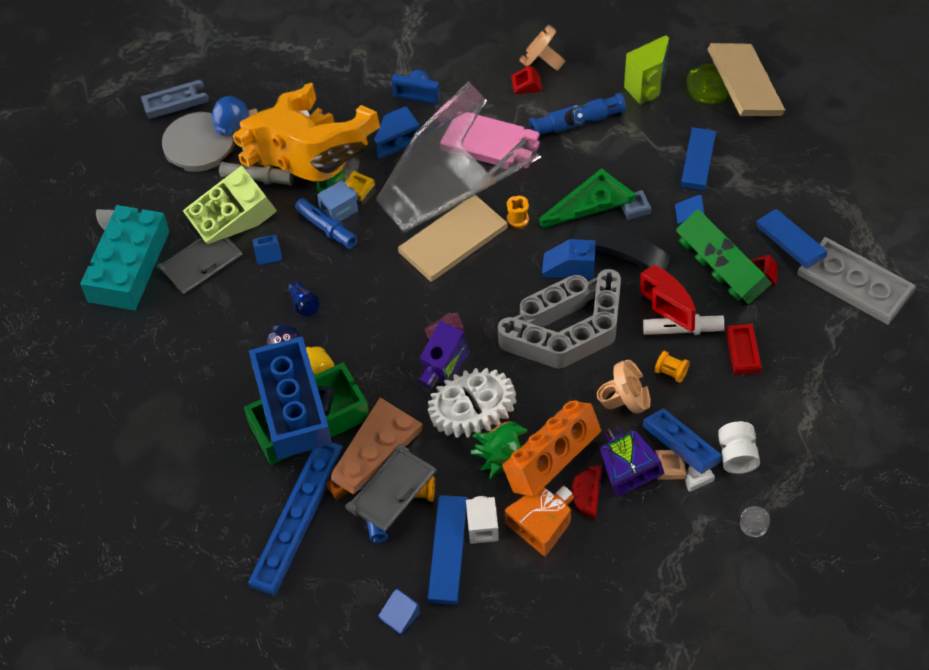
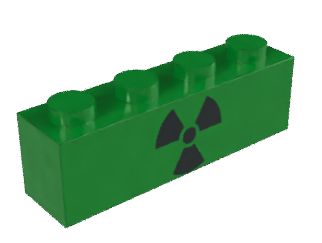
(723, 256)

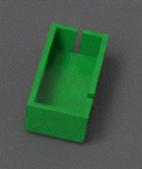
(343, 415)

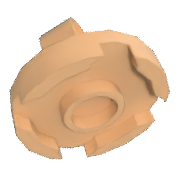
(540, 48)
(627, 388)

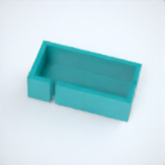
(125, 258)

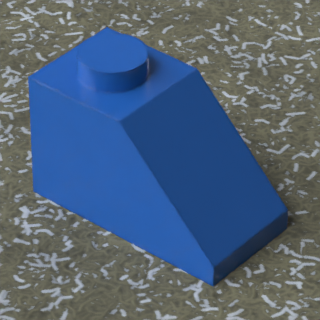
(395, 132)
(570, 259)

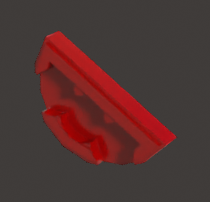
(586, 491)

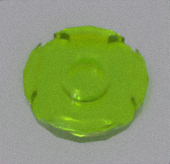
(706, 85)

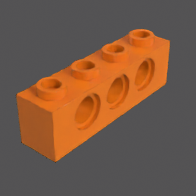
(551, 448)

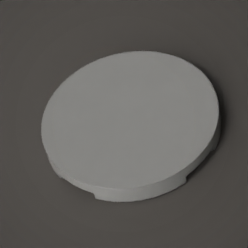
(195, 143)

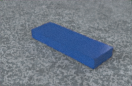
(698, 159)
(791, 238)
(682, 441)

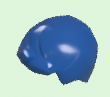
(228, 114)

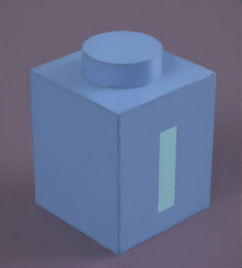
(338, 201)

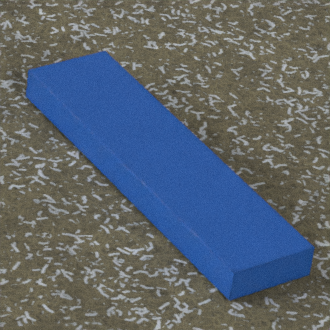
(447, 550)

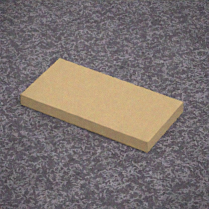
(746, 80)
(452, 238)

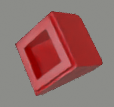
(526, 81)
(768, 267)

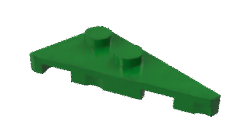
(593, 196)

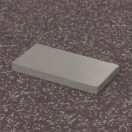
(859, 282)

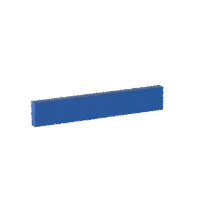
(295, 519)

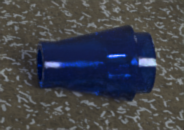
(303, 299)

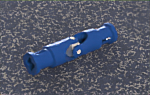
(593, 111)

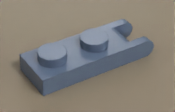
(174, 99)

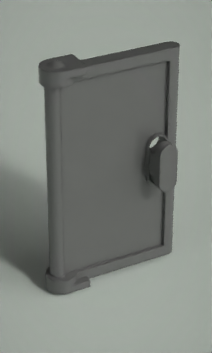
(187, 266)
(391, 483)

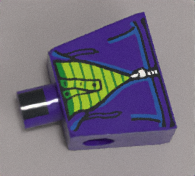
(443, 355)
(629, 461)

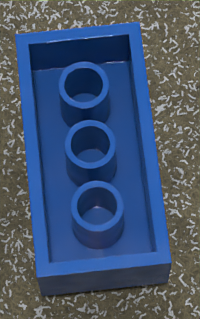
(290, 397)

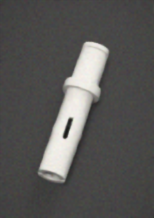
(702, 324)

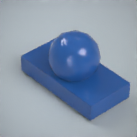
(416, 87)

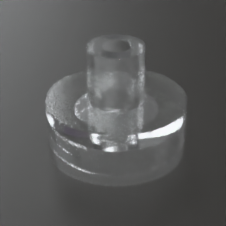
(754, 521)

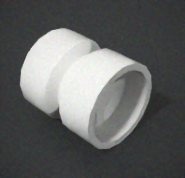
(739, 447)

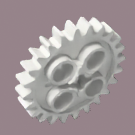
(454, 411)

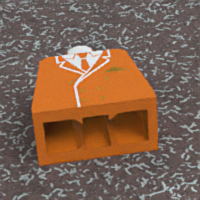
(541, 518)

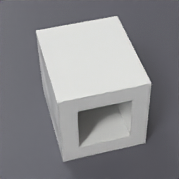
(482, 519)

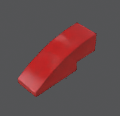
(668, 297)

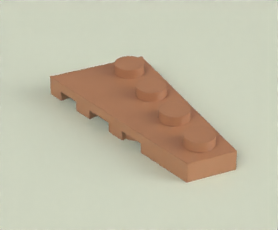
(374, 445)

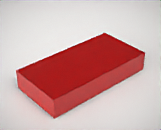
(743, 349)

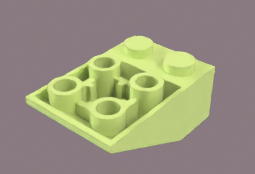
(229, 207)

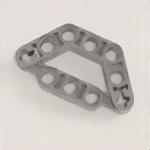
(555, 302)

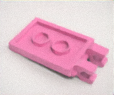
(493, 139)

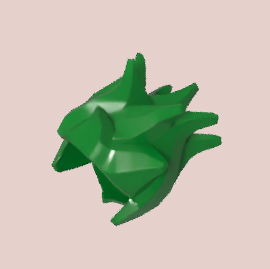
(498, 445)

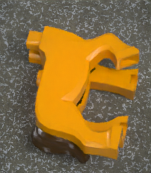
(303, 144)

